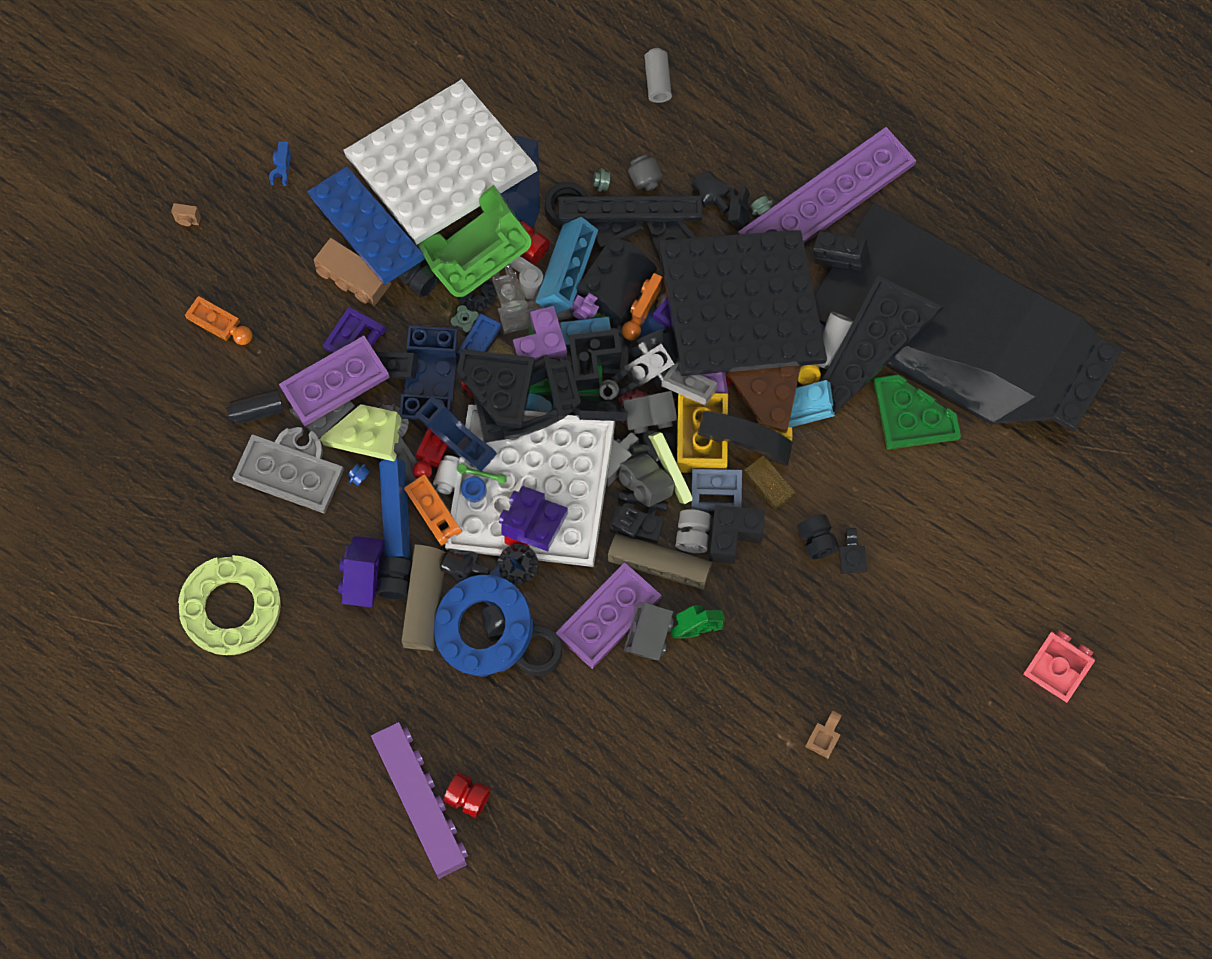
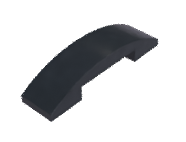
(746, 434)

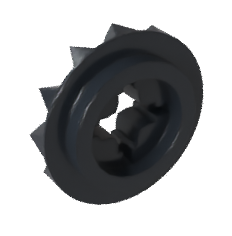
(479, 302)
(529, 562)

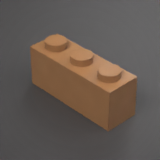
(349, 272)

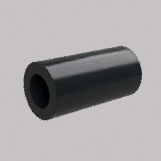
(255, 407)

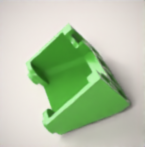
(479, 247)

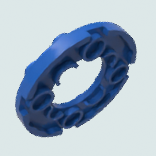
(514, 638)

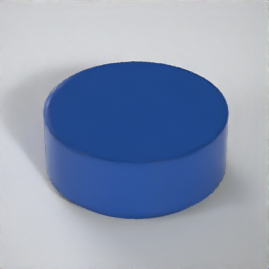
(474, 489)

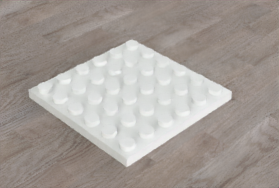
(439, 161)
(562, 461)

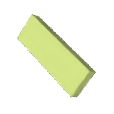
(671, 467)

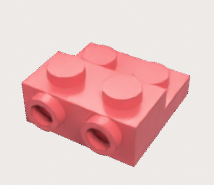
(1060, 665)

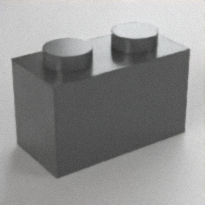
(649, 631)

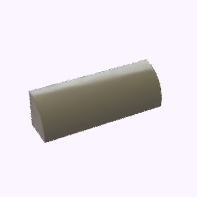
(659, 561)
(423, 598)

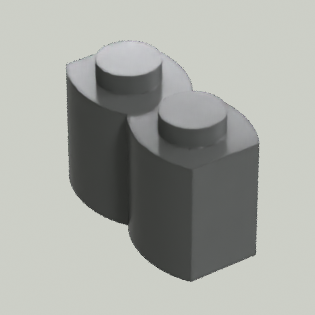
(650, 411)
(646, 480)

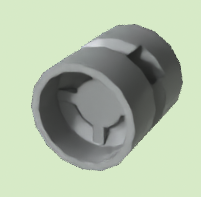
(693, 526)

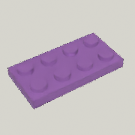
(334, 380)
(606, 615)

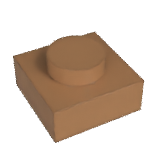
(186, 214)

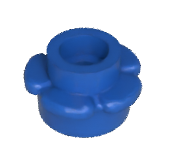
(358, 474)

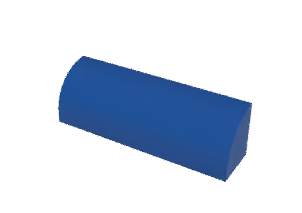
(395, 509)

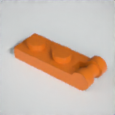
(432, 509)

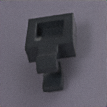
(739, 210)
(852, 556)

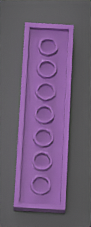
(837, 188)

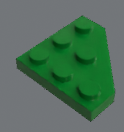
(912, 415)

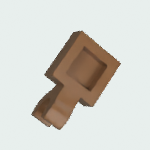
(823, 737)

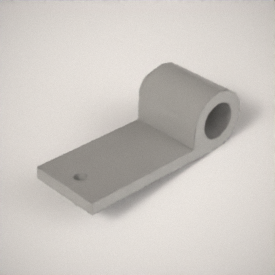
(529, 277)

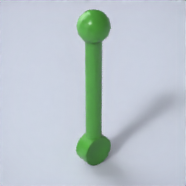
(462, 469)

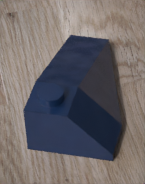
(524, 195)

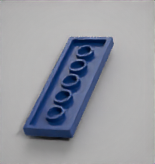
(366, 225)

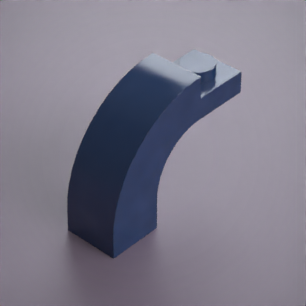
(455, 434)

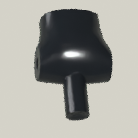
(711, 190)
(647, 446)
(462, 564)
(493, 621)

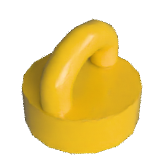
(809, 374)

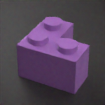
(546, 337)

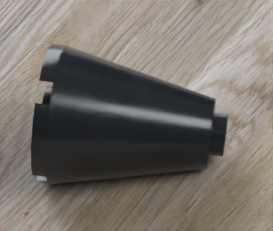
(649, 342)

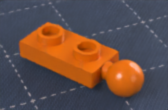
(640, 309)
(218, 321)

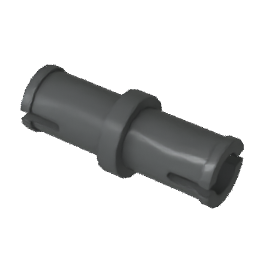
(606, 394)

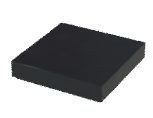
(600, 409)

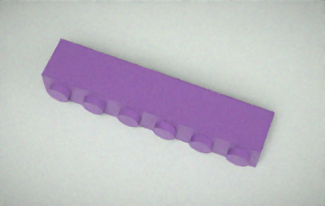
(419, 801)

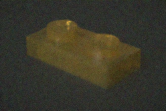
(769, 482)

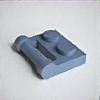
(715, 483)

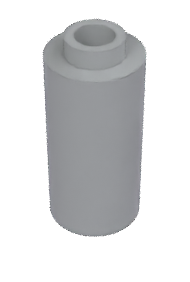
(658, 75)
(834, 334)

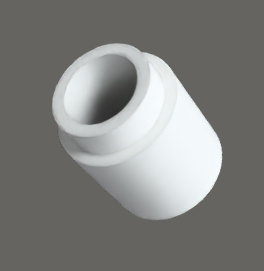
(446, 475)

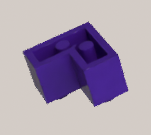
(360, 571)

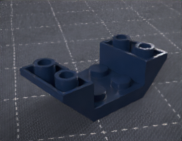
(434, 371)

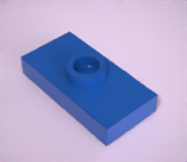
(481, 335)

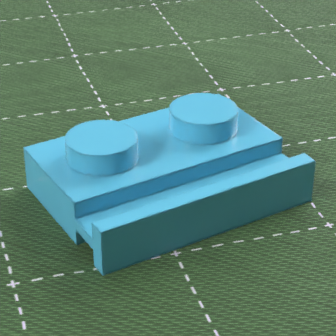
(812, 403)

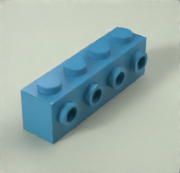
(567, 265)

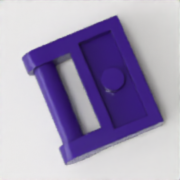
(350, 329)

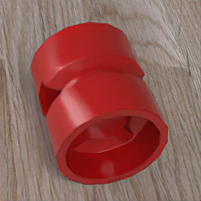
(538, 246)
(467, 795)

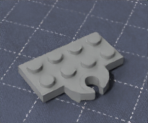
(290, 469)

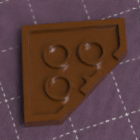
(768, 394)

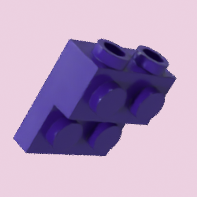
(532, 518)

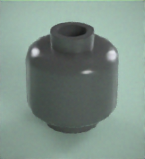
(645, 173)

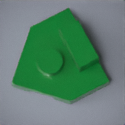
(696, 621)

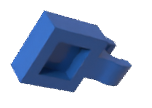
(282, 159)

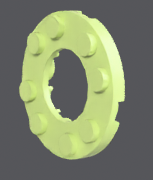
(218, 572)

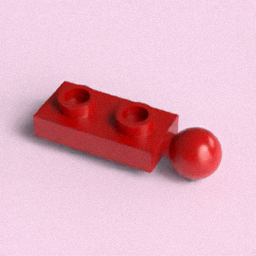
(429, 453)

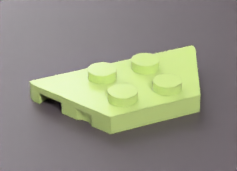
(366, 432)

